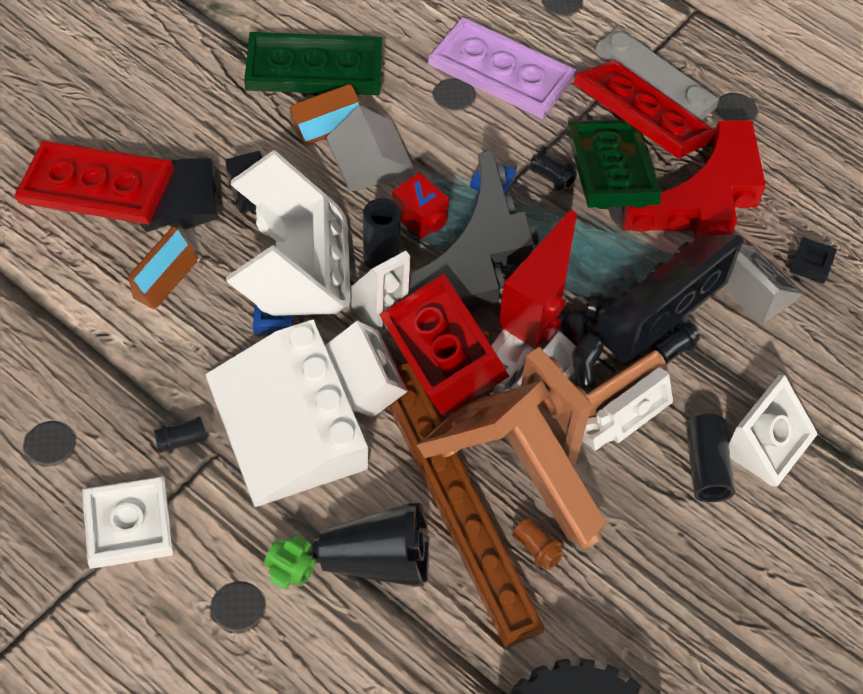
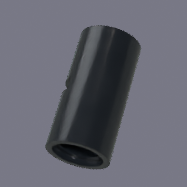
(380, 231)
(710, 458)

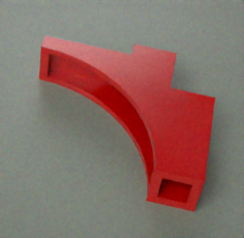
(709, 198)

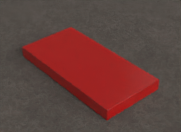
(645, 108)
(95, 182)

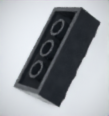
(667, 295)

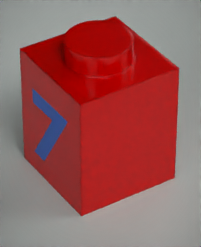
(421, 205)

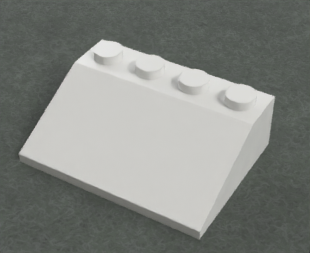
(287, 415)

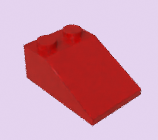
(536, 287)
(444, 346)

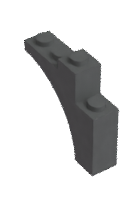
(491, 240)

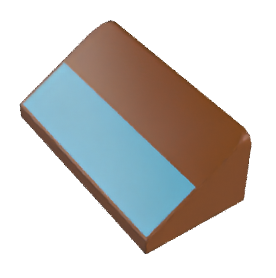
(321, 114)
(162, 269)

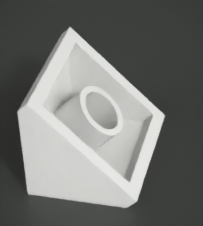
(773, 434)

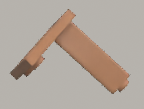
(569, 405)
(520, 420)

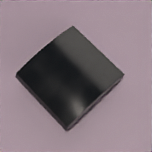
(188, 196)

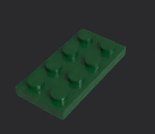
(313, 63)
(613, 164)

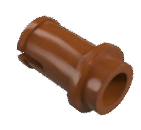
(546, 552)

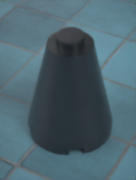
(378, 547)

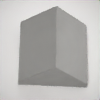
(368, 150)
(760, 285)

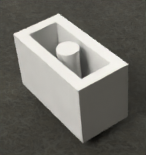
(365, 369)

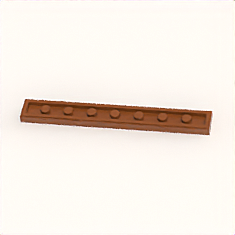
(466, 520)

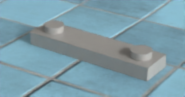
(657, 72)

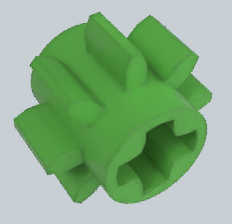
(290, 562)

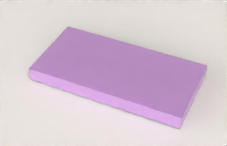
(502, 67)

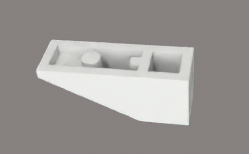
(380, 290)

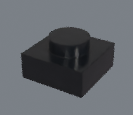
(813, 260)

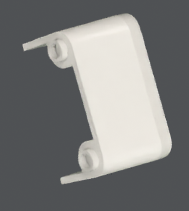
(311, 255)

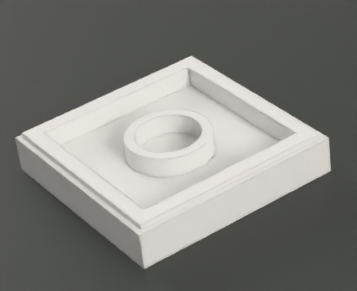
(126, 522)

